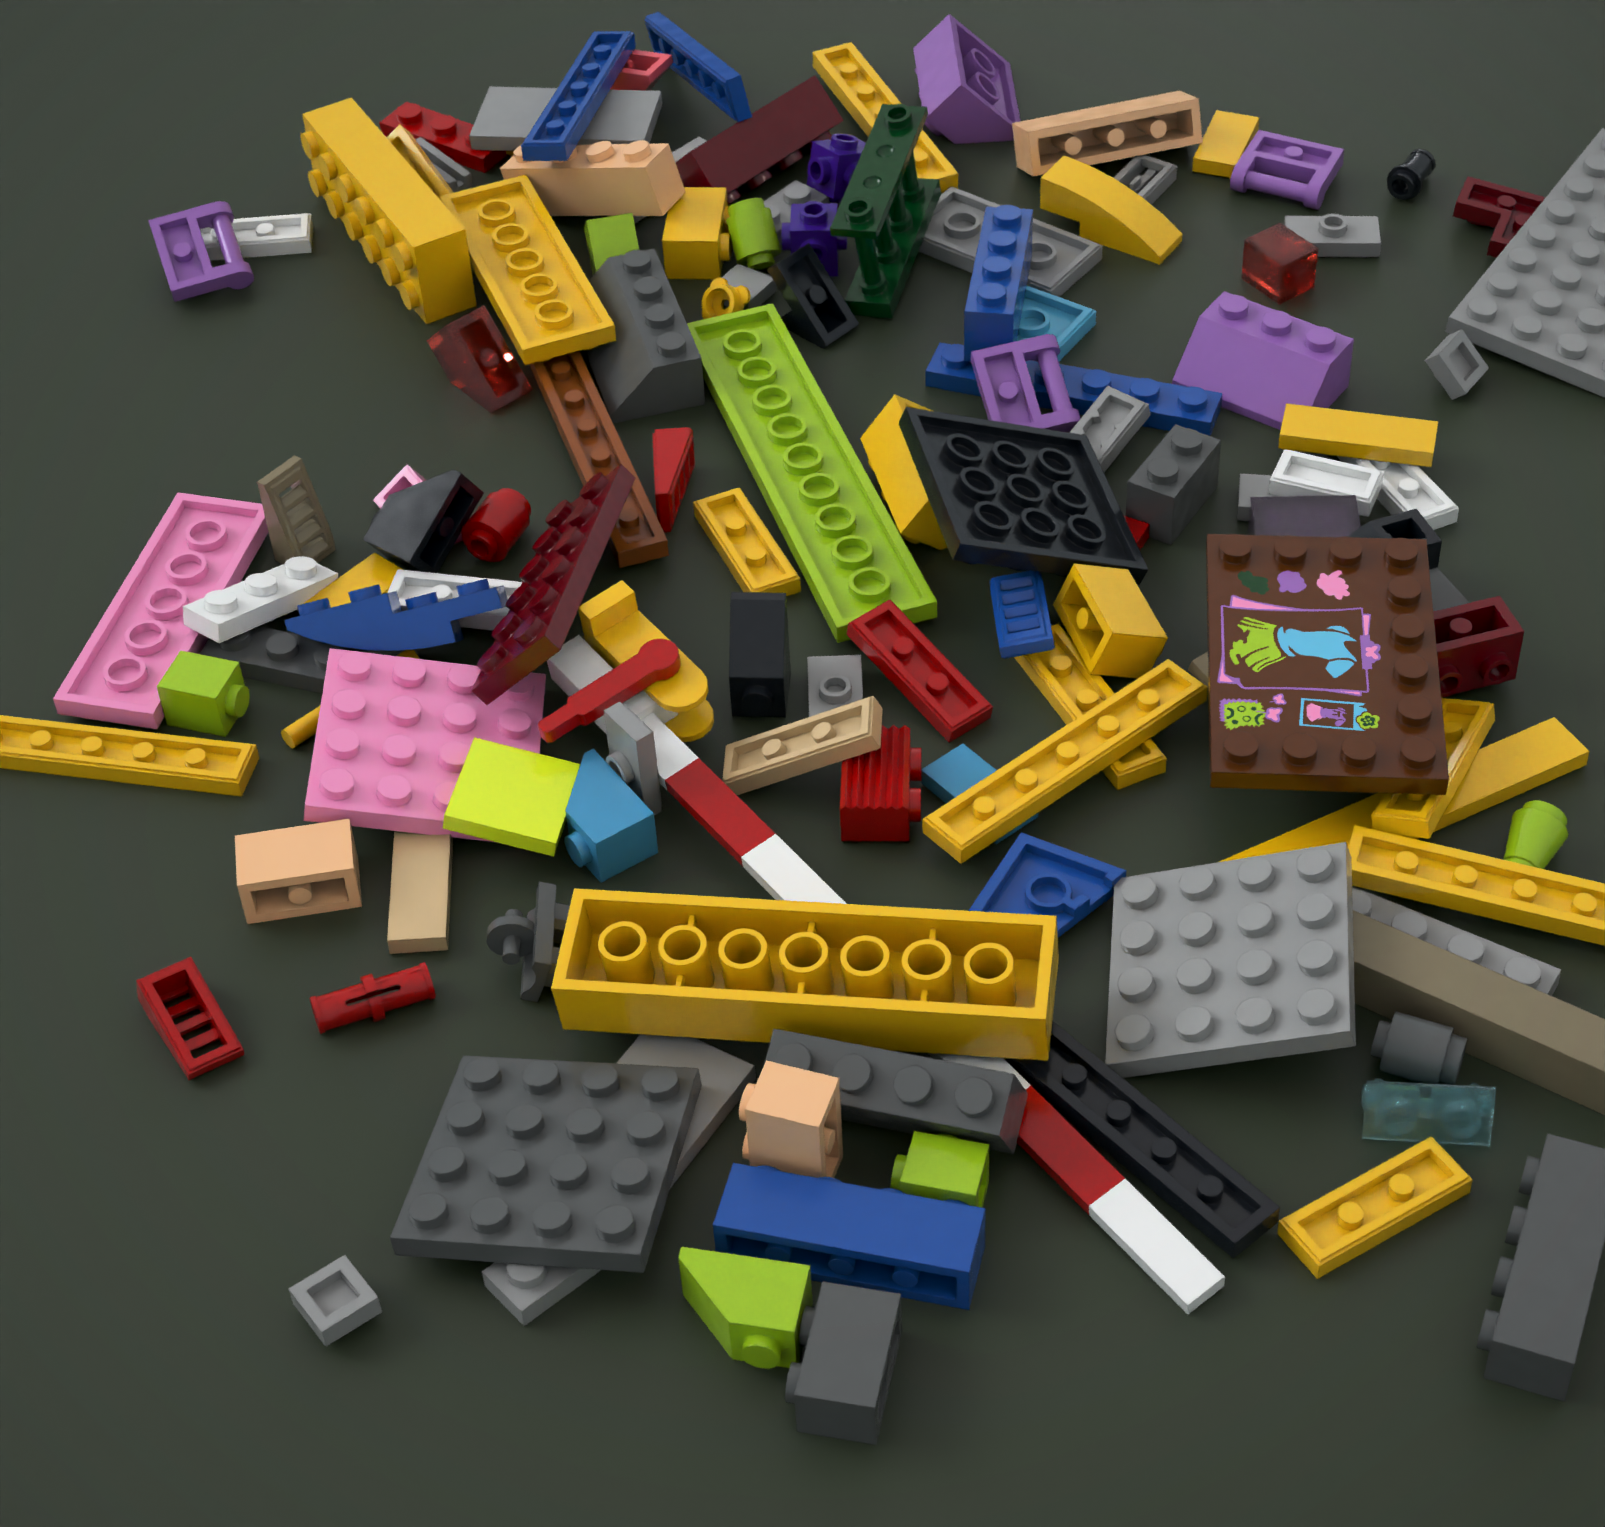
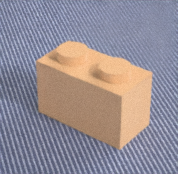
(297, 871)
(793, 1121)

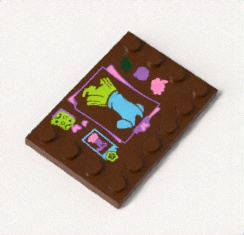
(1323, 665)

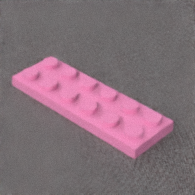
(193, 551)

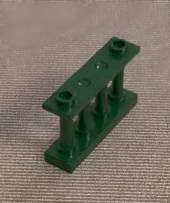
(886, 211)

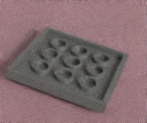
(549, 1163)

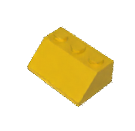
(899, 477)

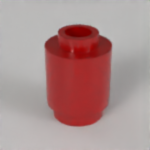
(497, 525)

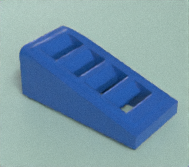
(1021, 614)

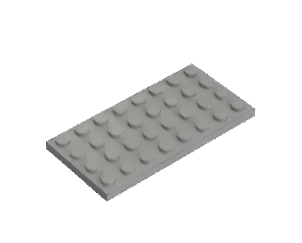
(1548, 284)

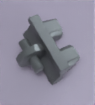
(532, 939)

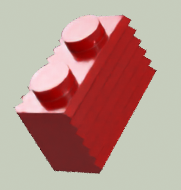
(878, 790)

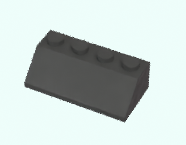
(654, 356)

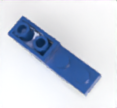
(379, 623)

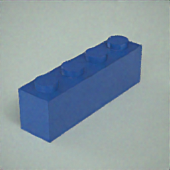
(998, 278)
(854, 1233)

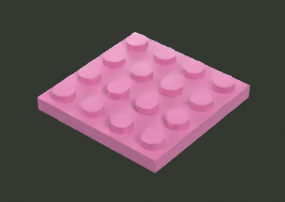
(400, 734)

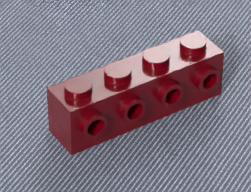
(760, 142)
(1476, 645)

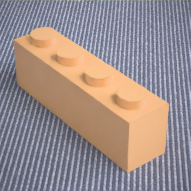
(1108, 132)
(604, 179)

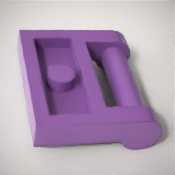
(1288, 158)
(186, 256)
(1008, 386)

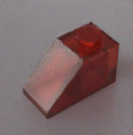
(479, 360)

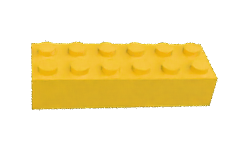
(389, 210)

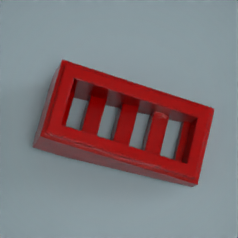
(672, 471)
(170, 984)

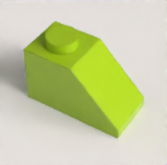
(748, 1303)

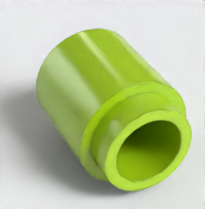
(753, 234)

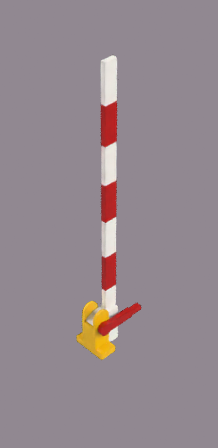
(640, 667)

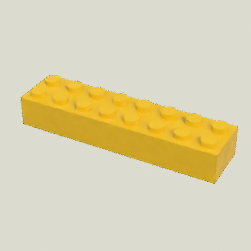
(809, 969)

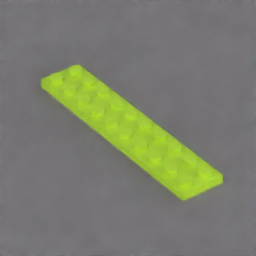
(808, 470)

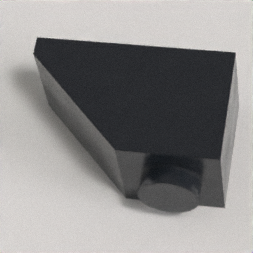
(424, 521)
(759, 654)

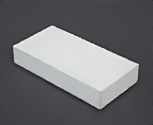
(1317, 476)

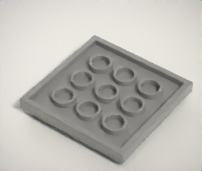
(1232, 962)

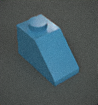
(607, 821)

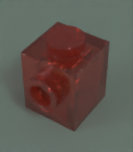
(1279, 263)

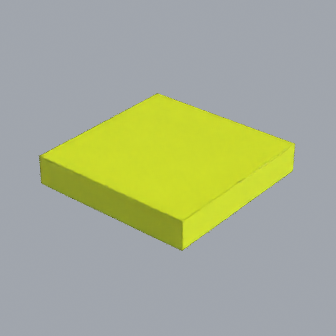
(511, 797)

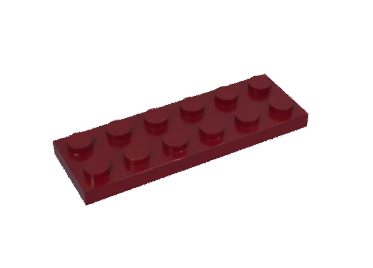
(553, 584)

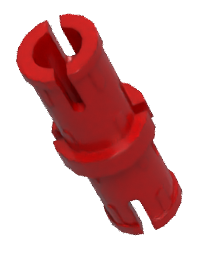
(412, 986)

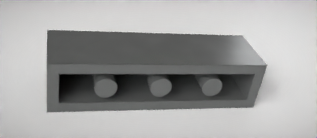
(911, 1090)
(1552, 1272)

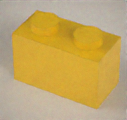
(697, 235)
(1109, 621)

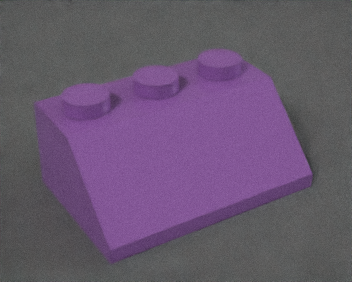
(965, 86)
(1264, 359)

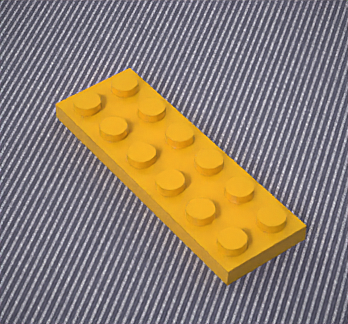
(529, 271)

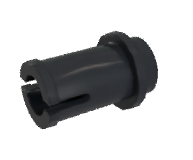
(1406, 179)

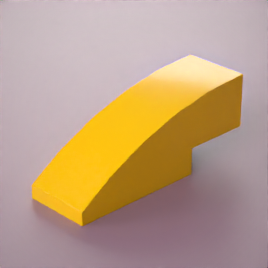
(1107, 211)

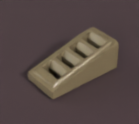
(314, 535)

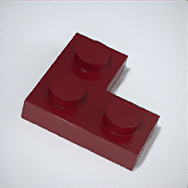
(1495, 207)

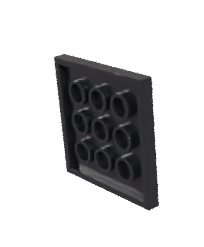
(1018, 495)

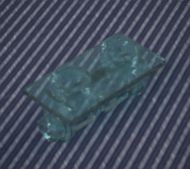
(1425, 1110)

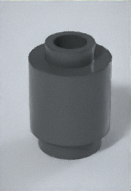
(1419, 1049)

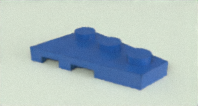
(1048, 881)

